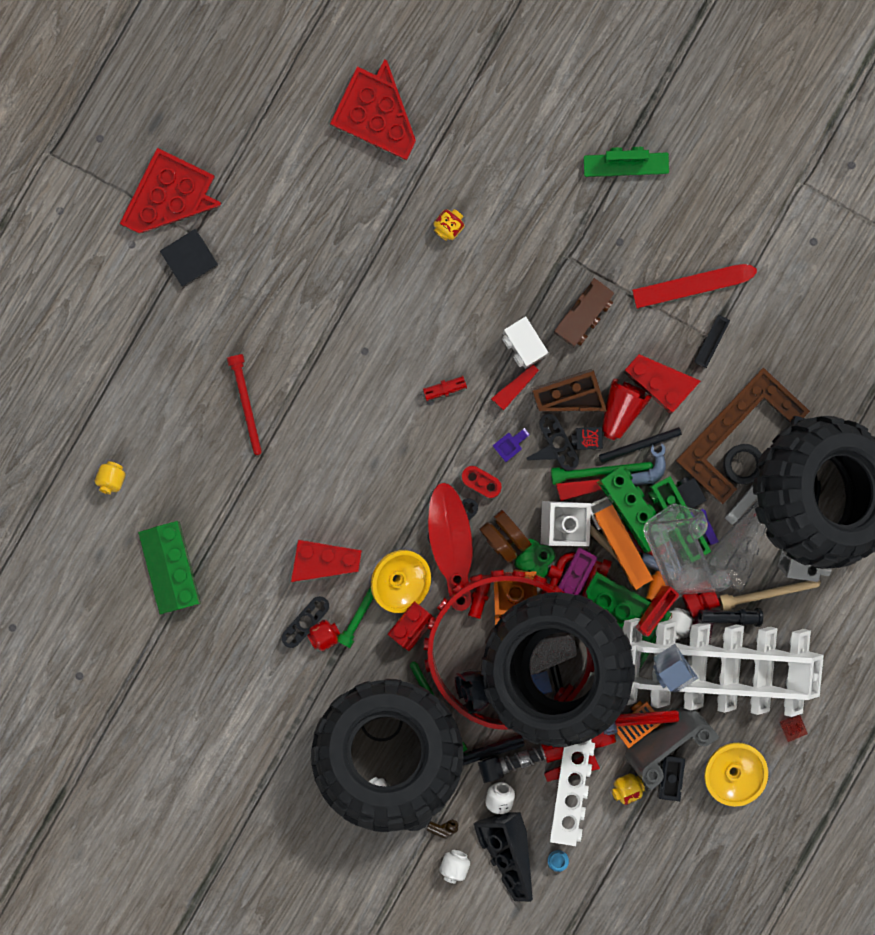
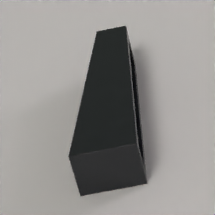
(712, 340)

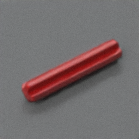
(647, 718)

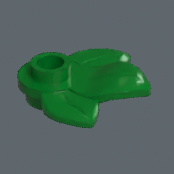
(532, 561)

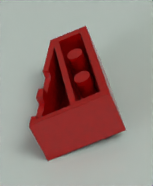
(663, 383)
(323, 560)

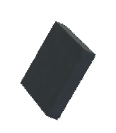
(189, 257)

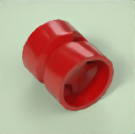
(700, 601)

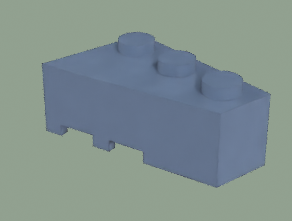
(673, 669)

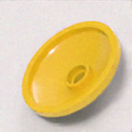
(410, 585)
(745, 783)

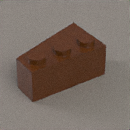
(584, 313)
(570, 393)

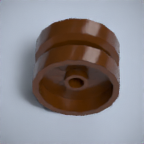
(504, 537)

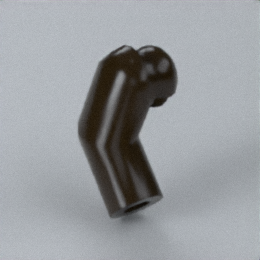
(444, 830)

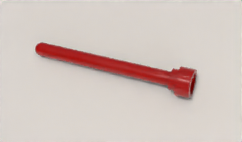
(236, 363)

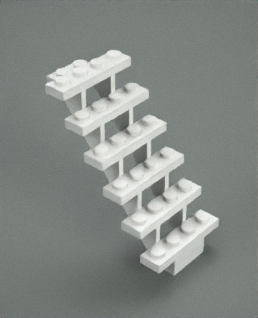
(802, 679)

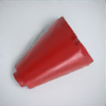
(622, 408)

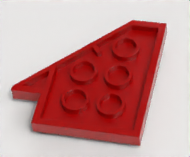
(375, 112)
(168, 193)

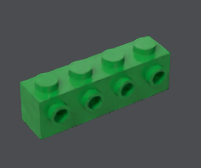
(666, 493)
(628, 503)

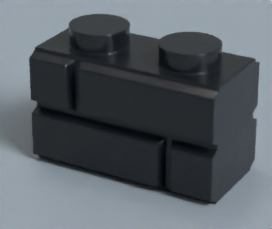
(672, 781)

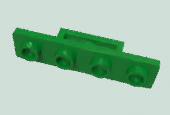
(626, 163)

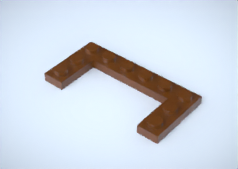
(694, 457)

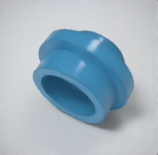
(558, 860)

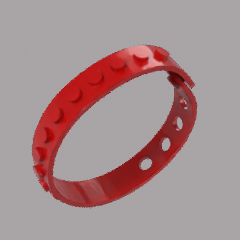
(564, 694)

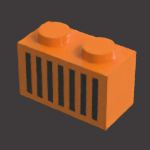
(634, 733)

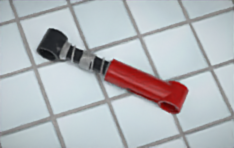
(495, 767)

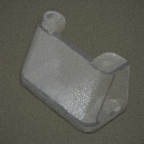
(678, 553)

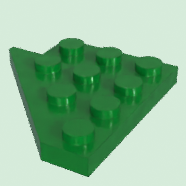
(621, 604)

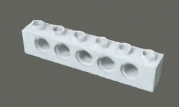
(559, 833)

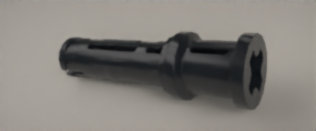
(739, 616)

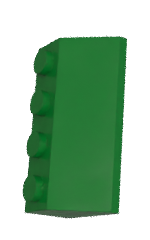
(169, 567)

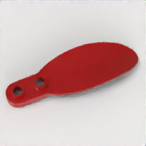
(450, 538)

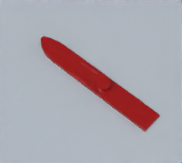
(693, 285)

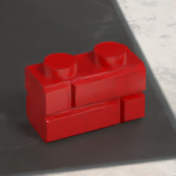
(411, 626)

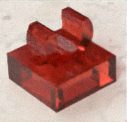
(793, 728)

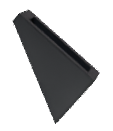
(544, 454)

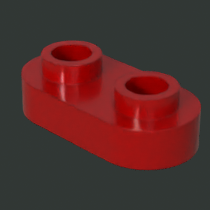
(481, 482)

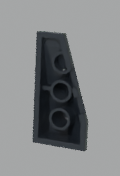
(508, 846)

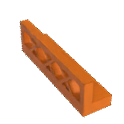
(623, 547)

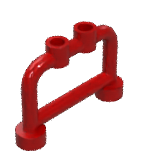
(556, 571)

